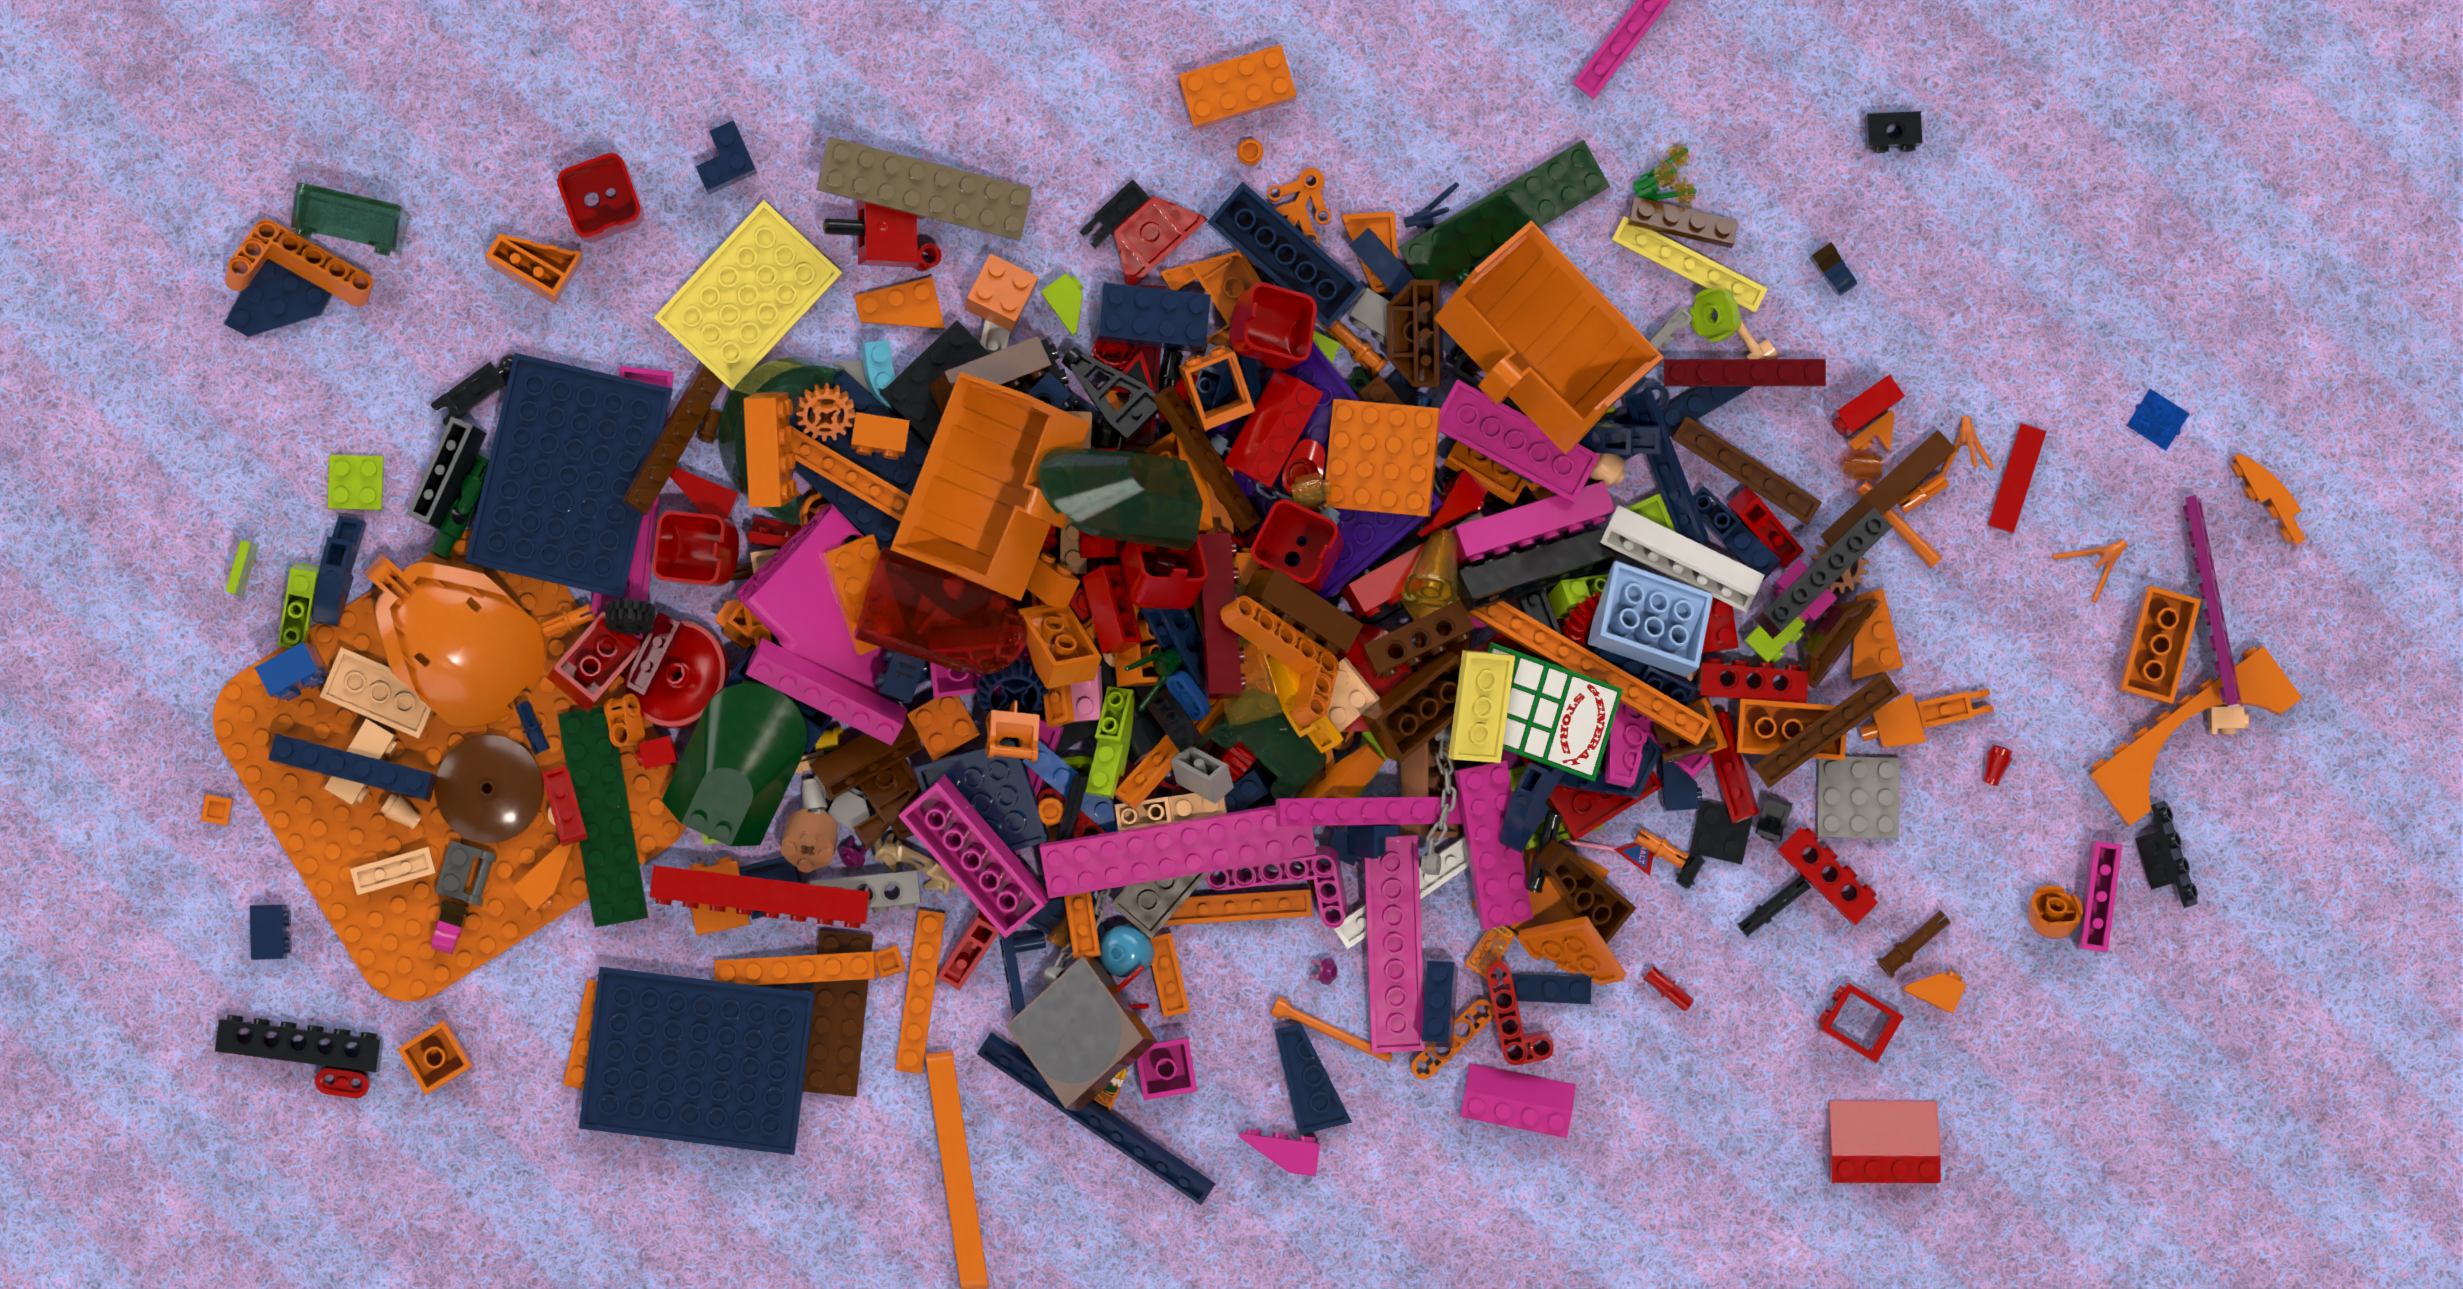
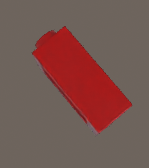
(1867, 406)
(1884, 1036)

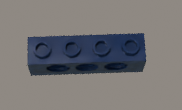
(1178, 631)

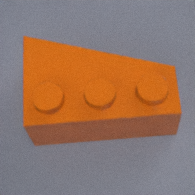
(534, 265)

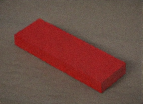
(564, 806)

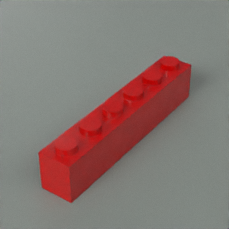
(1386, 582)

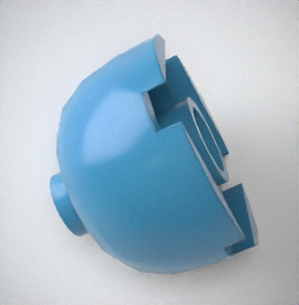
(1125, 950)

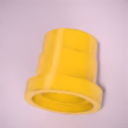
(830, 740)

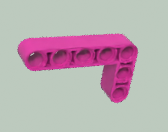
(1289, 873)

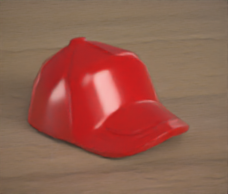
(1305, 459)

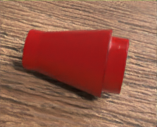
(1997, 762)

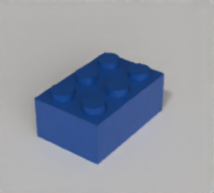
(292, 672)

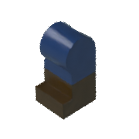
(1833, 269)

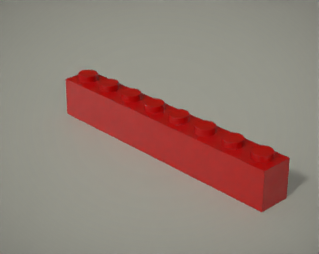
(759, 894)

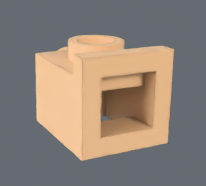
(2227, 720)

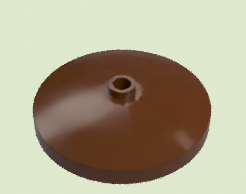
(514, 794)

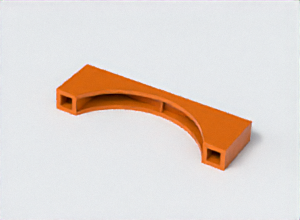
(2127, 774)

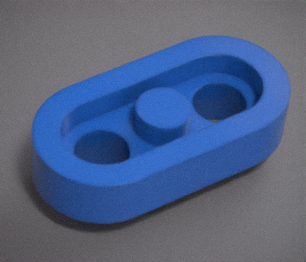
(1188, 695)

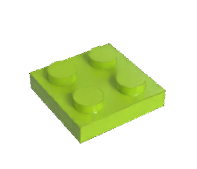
(355, 482)

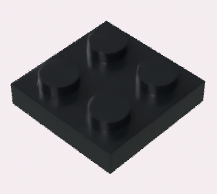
(1717, 835)

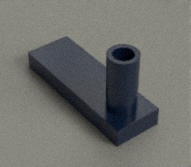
(1009, 948)

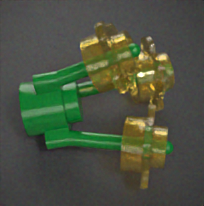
(1664, 176)

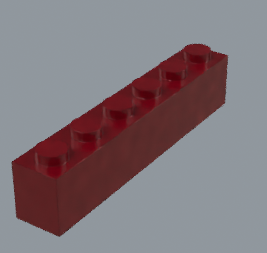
(1220, 642)

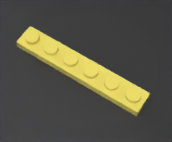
(1688, 264)

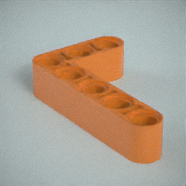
(275, 247)
(1292, 648)

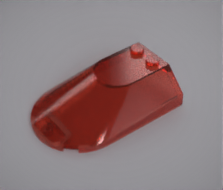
(939, 617)

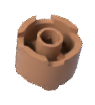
(809, 840)

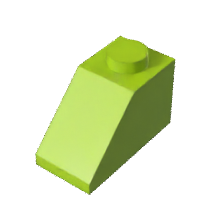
(1066, 301)

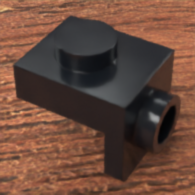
(1773, 818)

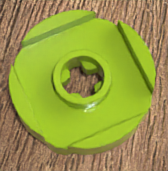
(1728, 314)

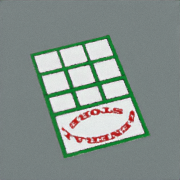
(1558, 715)

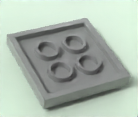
(1858, 798)

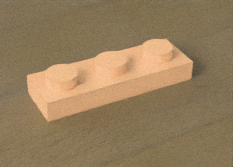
(393, 871)

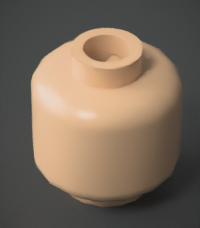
(1608, 469)

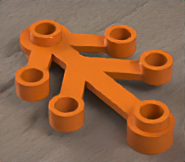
(1297, 210)

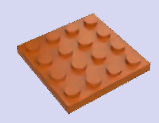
(1382, 457)

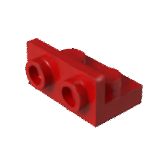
(771, 532)

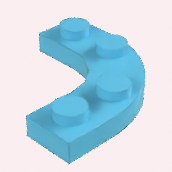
(878, 368)

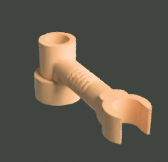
(1758, 351)

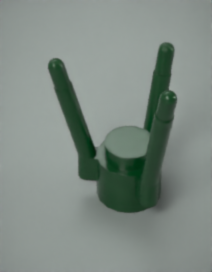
(1165, 665)

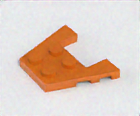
(1220, 276)

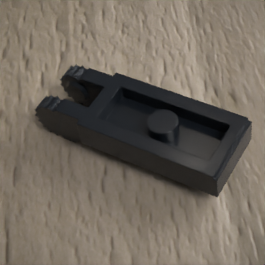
(1116, 211)

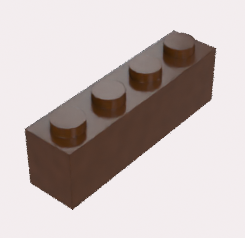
(861, 760)

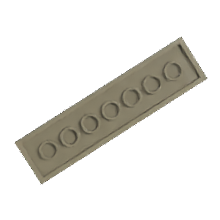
(923, 188)

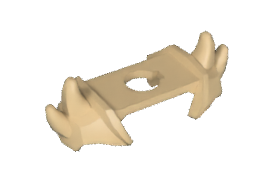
(891, 853)

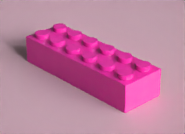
(974, 856)

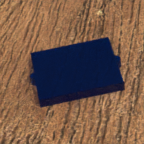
(2157, 419)

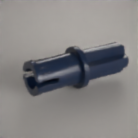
(532, 727)

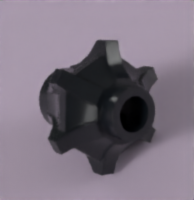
(1103, 434)

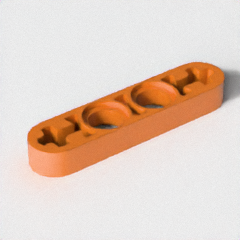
(1458, 1042)

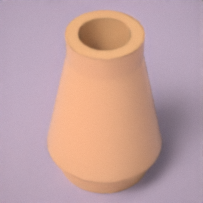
(400, 811)

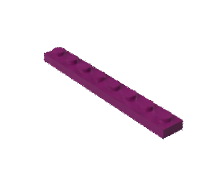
(2214, 614)

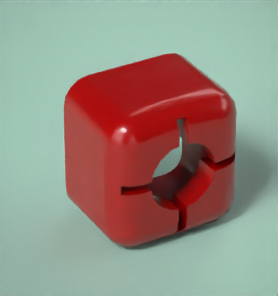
(1181, 581)

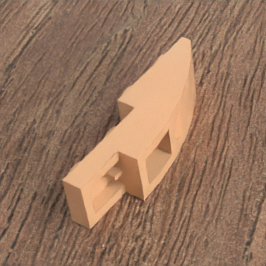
(1167, 810)

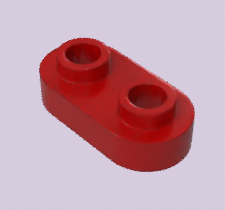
(343, 1082)

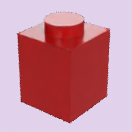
(656, 753)

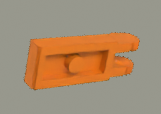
(1951, 708)

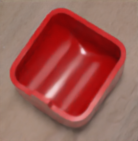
(1273, 325)
(695, 549)

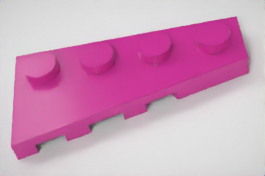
(1625, 746)

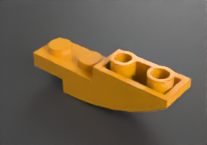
(1286, 682)

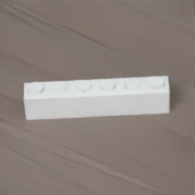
(1682, 558)

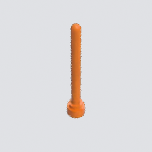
(1284, 1009)

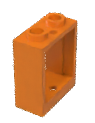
(1227, 411)

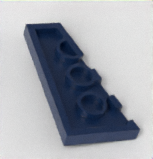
(1310, 1088)

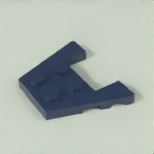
(1650, 755)

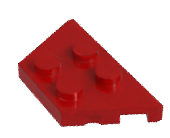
(1152, 235)

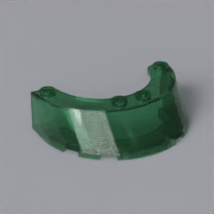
(780, 375)

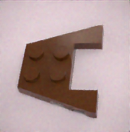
(888, 795)

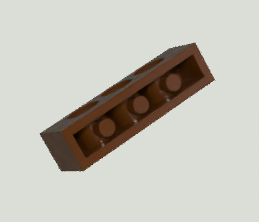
(1452, 616)

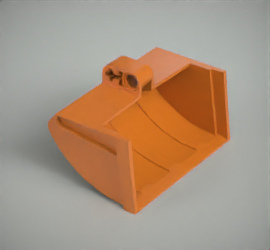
(1546, 337)
(979, 487)

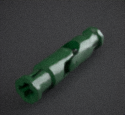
(470, 492)

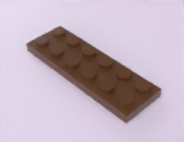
(837, 1022)

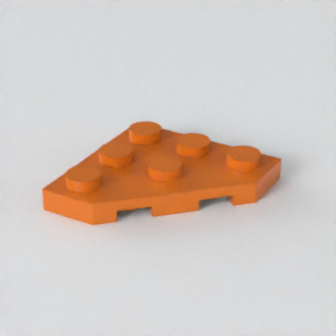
(1574, 947)

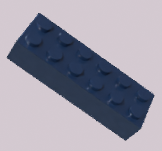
(1285, 254)

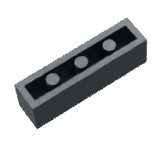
(446, 472)

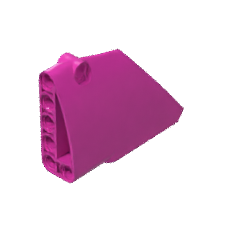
(800, 605)

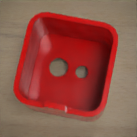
(612, 214)
(1279, 537)

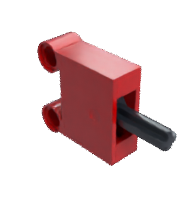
(885, 237)

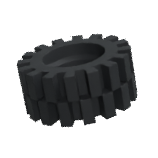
(629, 616)

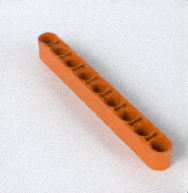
(957, 1170)

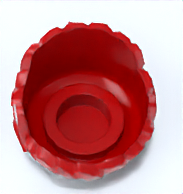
(1113, 354)

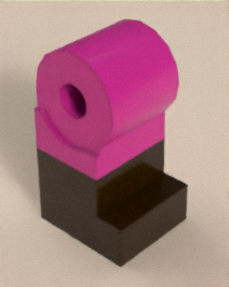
(449, 926)

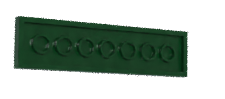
(1494, 219)
(602, 796)

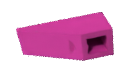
(1291, 1155)

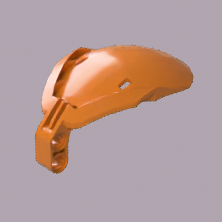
(474, 656)

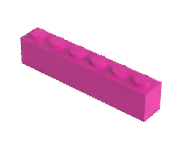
(1531, 522)
(826, 691)

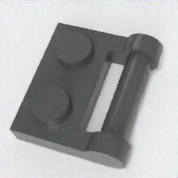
(457, 871)

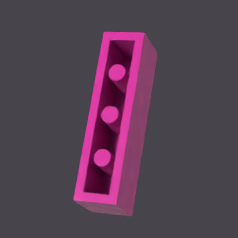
(2099, 896)

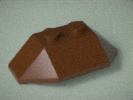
(1414, 335)
(1834, 635)

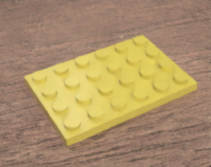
(748, 295)

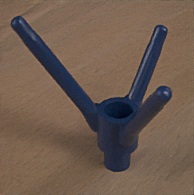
(1425, 217)

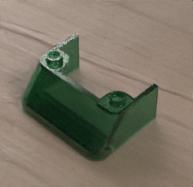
(349, 218)
(1277, 746)

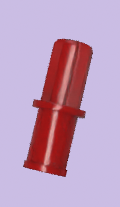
(1668, 989)

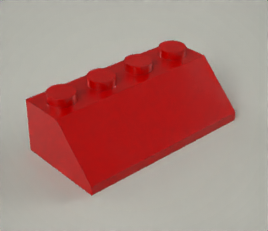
(1273, 429)

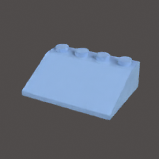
(1651, 619)

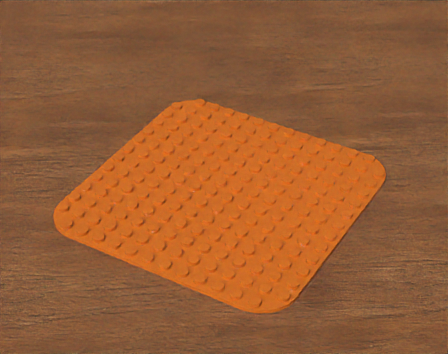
(326, 837)

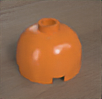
(2054, 912)

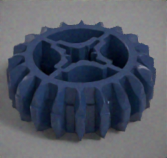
(1013, 685)

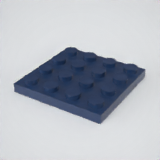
(996, 789)

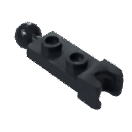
(474, 389)

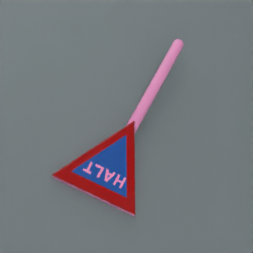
(1633, 852)

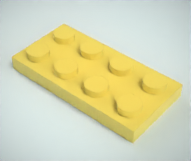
(1481, 706)

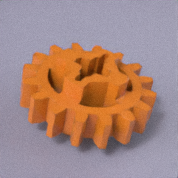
(829, 403)

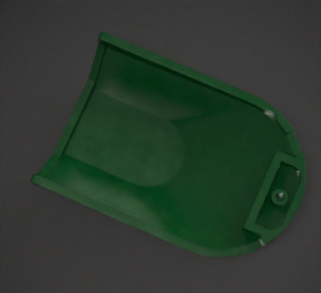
(738, 763)

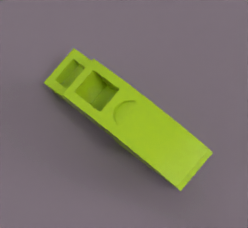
(1113, 742)

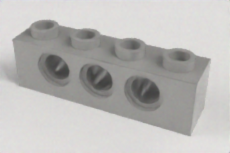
(906, 881)

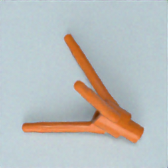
(1968, 438)
(2108, 556)

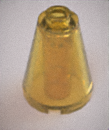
(1435, 571)

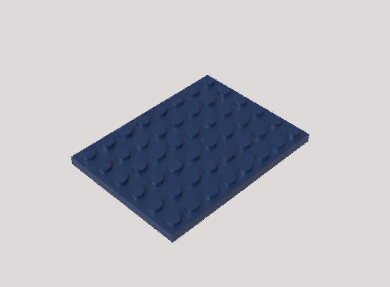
(560, 473)
(697, 1060)

